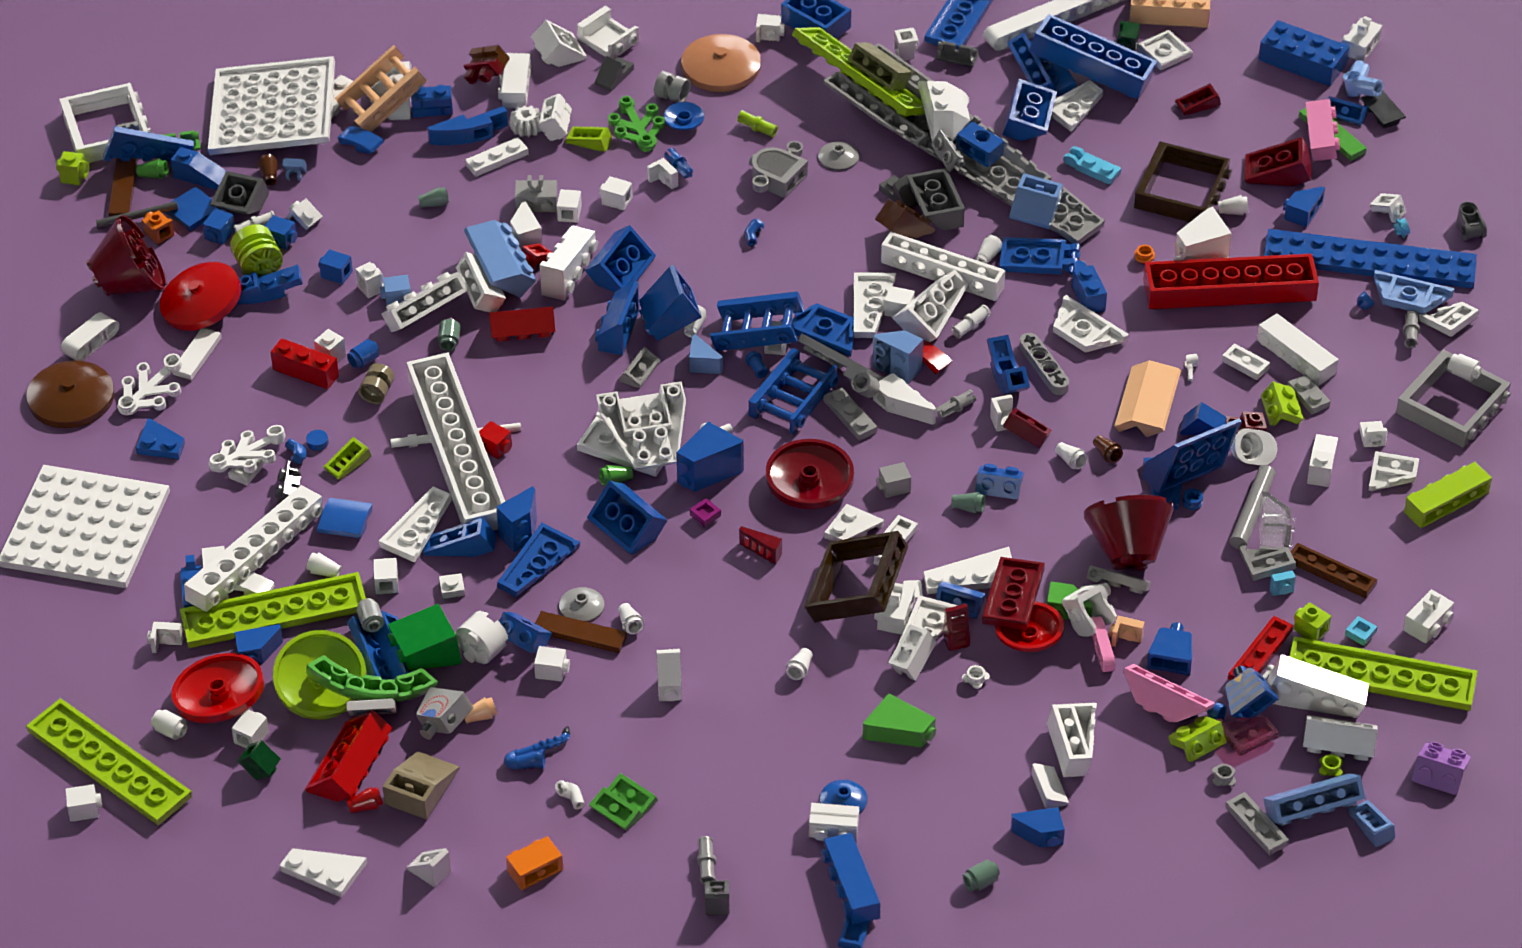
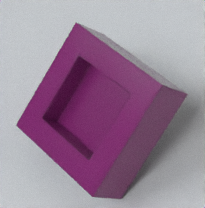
(705, 512)

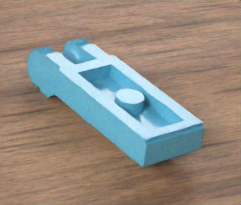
(1092, 165)

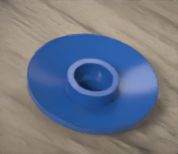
(684, 116)
(854, 794)

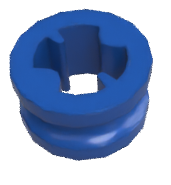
(1192, 499)

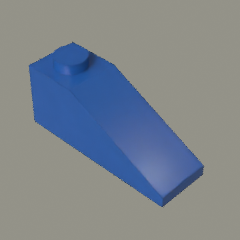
(196, 169)
(462, 540)

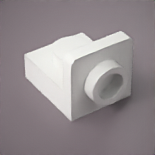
(664, 171)
(1389, 204)
(1373, 434)
(164, 633)

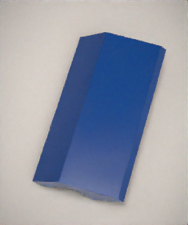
(1039, 70)
(375, 648)

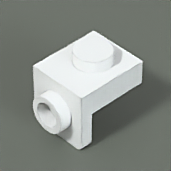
(304, 213)

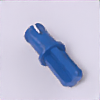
(679, 163)

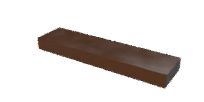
(122, 187)
(1333, 571)
(582, 632)

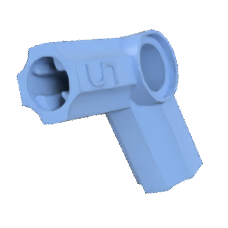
(1358, 83)

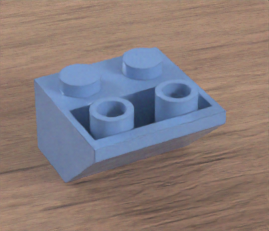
(1036, 201)
(898, 354)

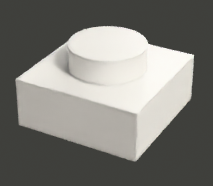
(452, 586)

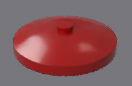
(200, 296)
(218, 688)

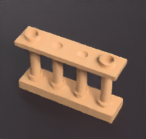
(388, 102)

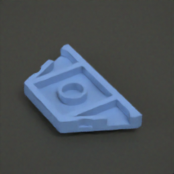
(1410, 293)

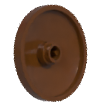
(70, 394)

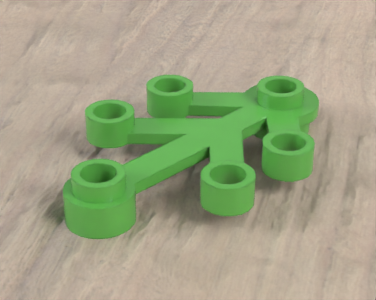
(644, 140)

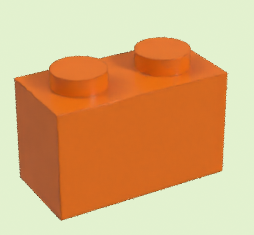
(534, 863)

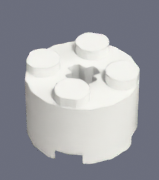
(481, 638)

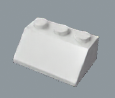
(1340, 737)

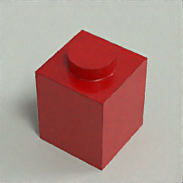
(496, 439)

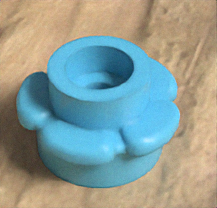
(1401, 227)

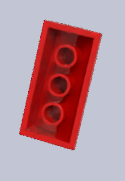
(349, 757)

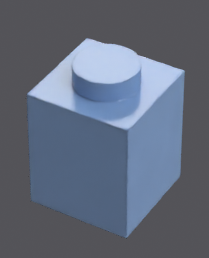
(395, 288)

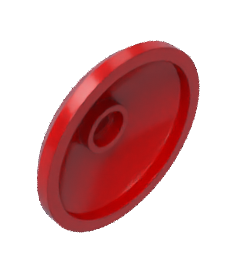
(1043, 631)

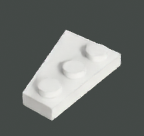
(929, 615)
(324, 870)

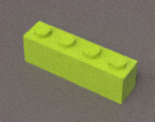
(1447, 494)

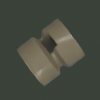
(376, 383)

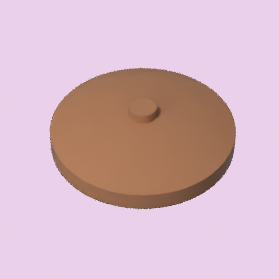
(721, 63)

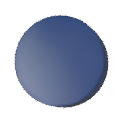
(317, 440)

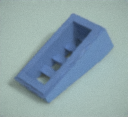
(1379, 835)

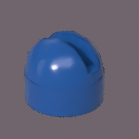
(1365, 301)
(1218, 711)

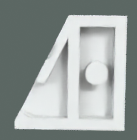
(1450, 319)

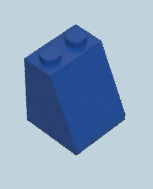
(668, 305)
(709, 458)

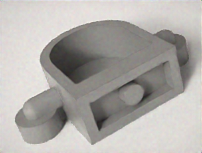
(779, 169)

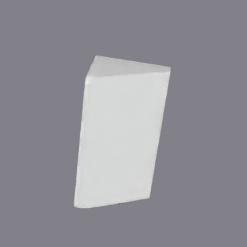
(1049, 786)

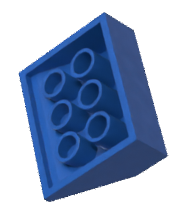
(1191, 458)

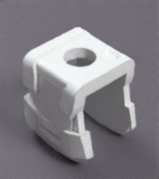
(1079, 617)

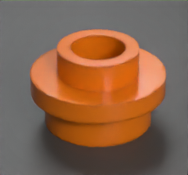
(1144, 254)

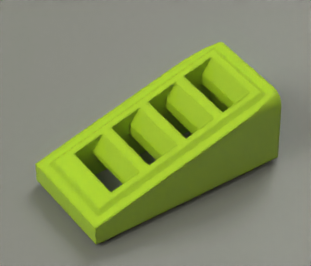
(597, 137)
(348, 450)

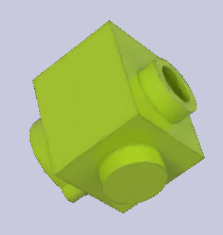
(72, 168)
(1311, 622)

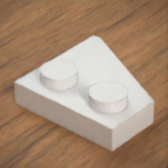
(1392, 470)
(851, 524)

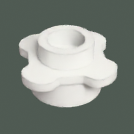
(976, 676)

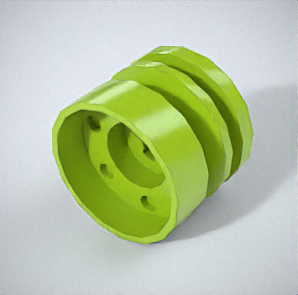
(256, 250)

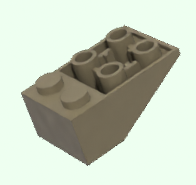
(418, 784)

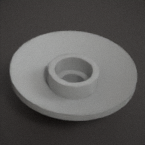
(838, 156)
(582, 604)

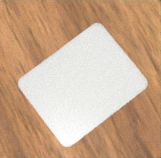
(918, 586)

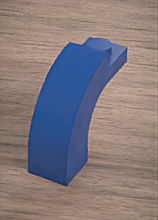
(1004, 368)

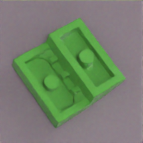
(623, 802)

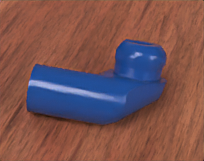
(753, 226)
(298, 450)

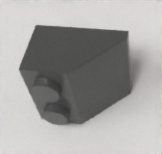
(240, 193)

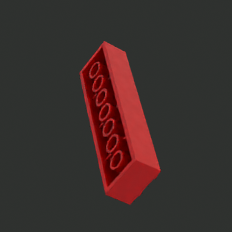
(1230, 281)

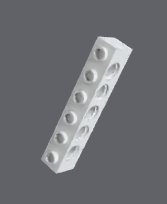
(936, 262)

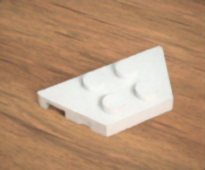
(1086, 328)

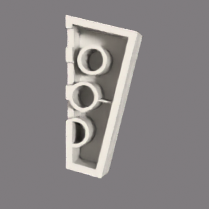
(567, 262)

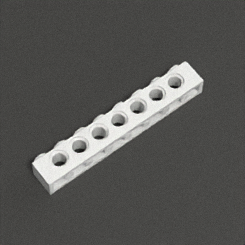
(253, 548)

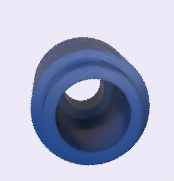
(363, 353)

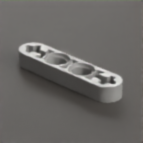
(1041, 364)

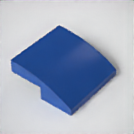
(344, 517)

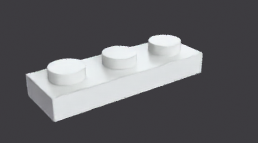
(496, 157)

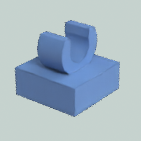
(294, 166)

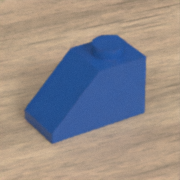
(1304, 205)
(259, 642)
(1039, 827)

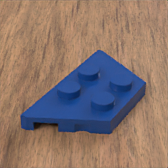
(826, 327)

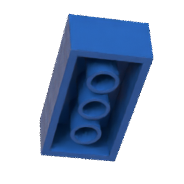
(1303, 53)

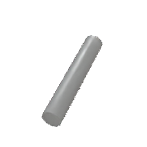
(1251, 508)

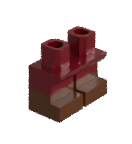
(485, 63)

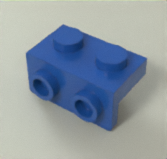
(999, 482)

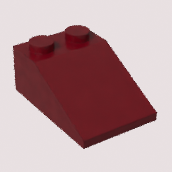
(1279, 164)

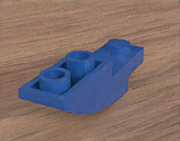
(466, 131)
(269, 286)

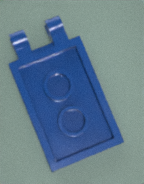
(1038, 255)

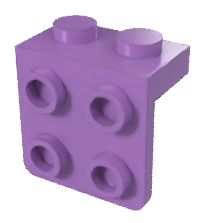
(1440, 767)

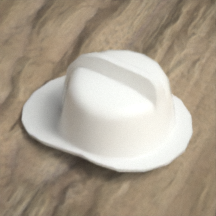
(1254, 447)

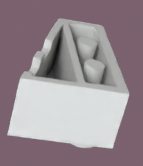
(1072, 736)

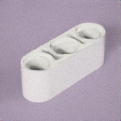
(89, 337)

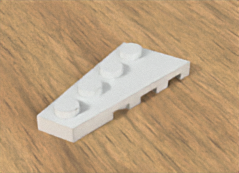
(414, 529)

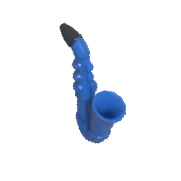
(534, 755)

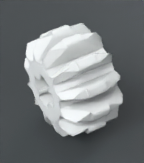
(525, 121)

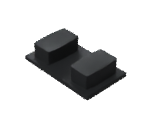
(1383, 109)

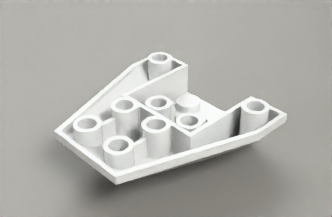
(646, 425)

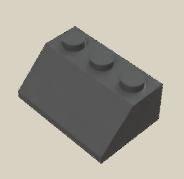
(938, 198)

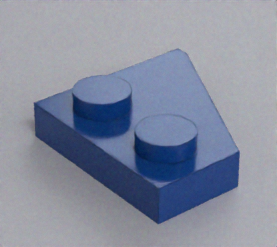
(159, 441)

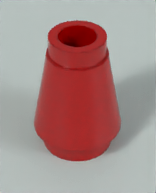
(365, 800)

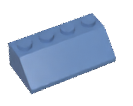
(501, 257)

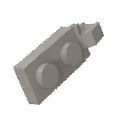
(1116, 579)

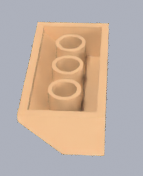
(1171, 12)

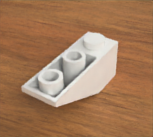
(902, 400)

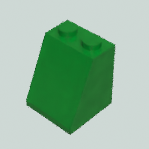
(425, 640)

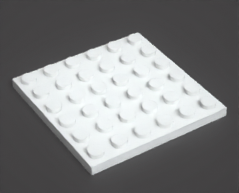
(272, 105)
(84, 526)

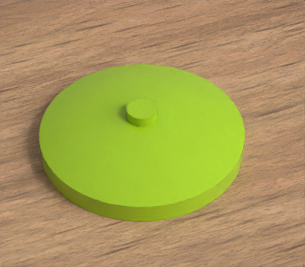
(301, 692)

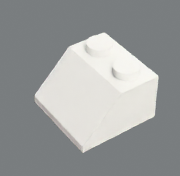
(557, 45)

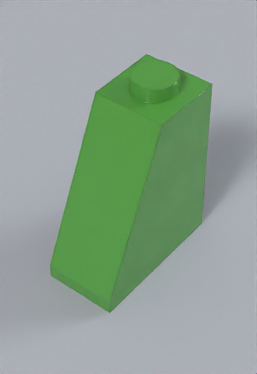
(899, 724)

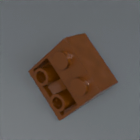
(903, 220)

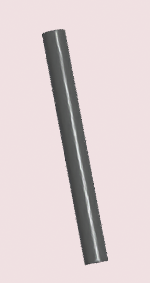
(138, 214)

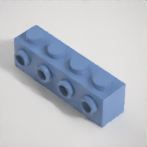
(1314, 798)

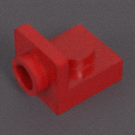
(535, 254)

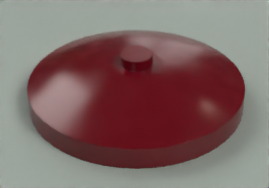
(809, 473)

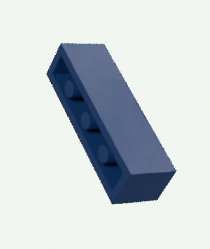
(851, 879)

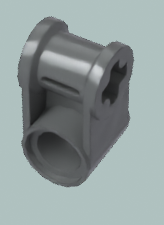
(1470, 221)

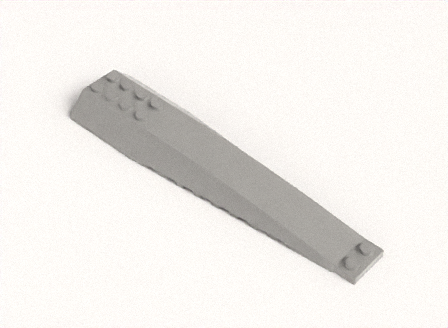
(1001, 179)

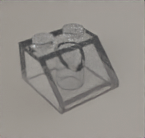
(1275, 523)

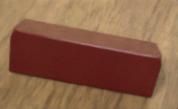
(1027, 428)

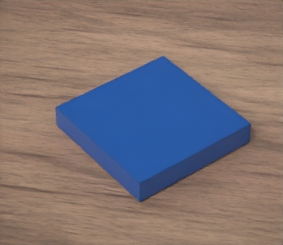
(193, 209)

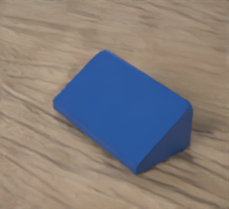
(1349, 111)
(960, 595)

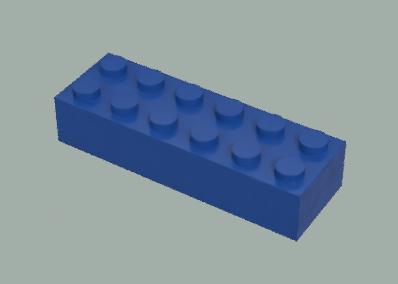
(1093, 56)

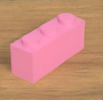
(1322, 130)

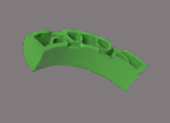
(369, 687)

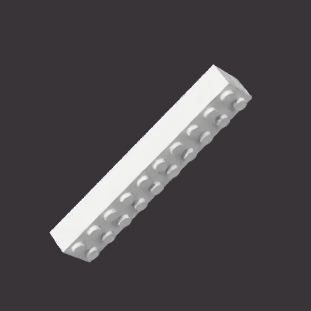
(455, 439)

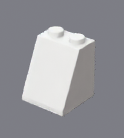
(1203, 238)

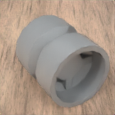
(672, 87)

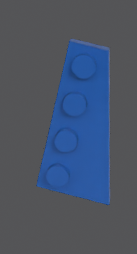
(538, 556)

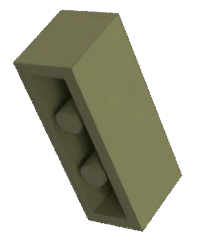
(879, 66)

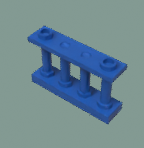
(756, 307)
(782, 376)

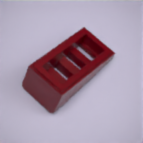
(1209, 98)
(762, 544)
(956, 630)

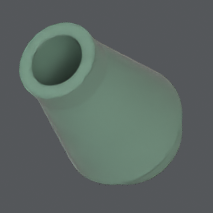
(434, 198)
(969, 502)

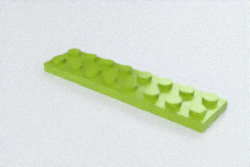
(838, 54)
(281, 606)
(1392, 673)
(109, 761)

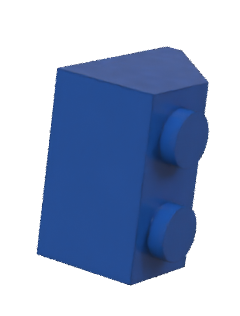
(517, 519)

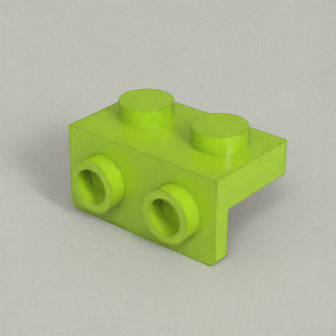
(1281, 403)
(1199, 737)

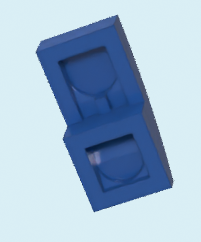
(362, 139)

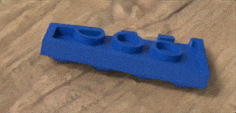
(131, 143)

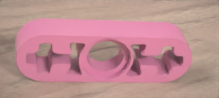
(1103, 646)

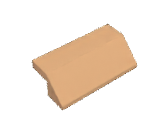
(1148, 397)

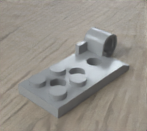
(854, 370)

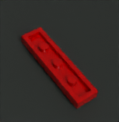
(1264, 645)

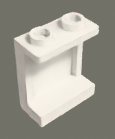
(606, 34)

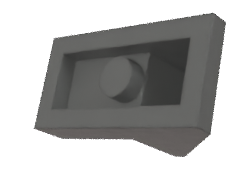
(613, 72)
(898, 189)
(717, 897)

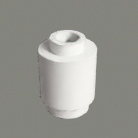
(1464, 367)
(169, 724)

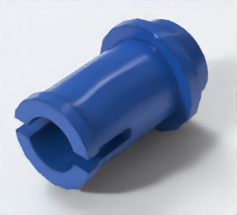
(754, 360)

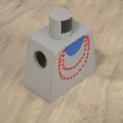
(442, 711)

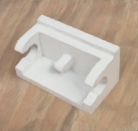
(912, 651)

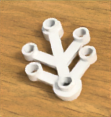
(131, 403)
(222, 461)

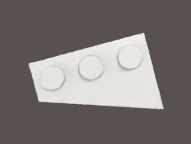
(1076, 104)

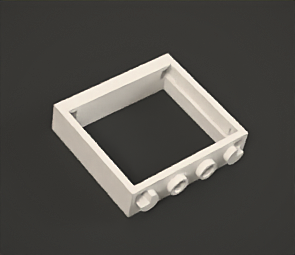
(94, 101)

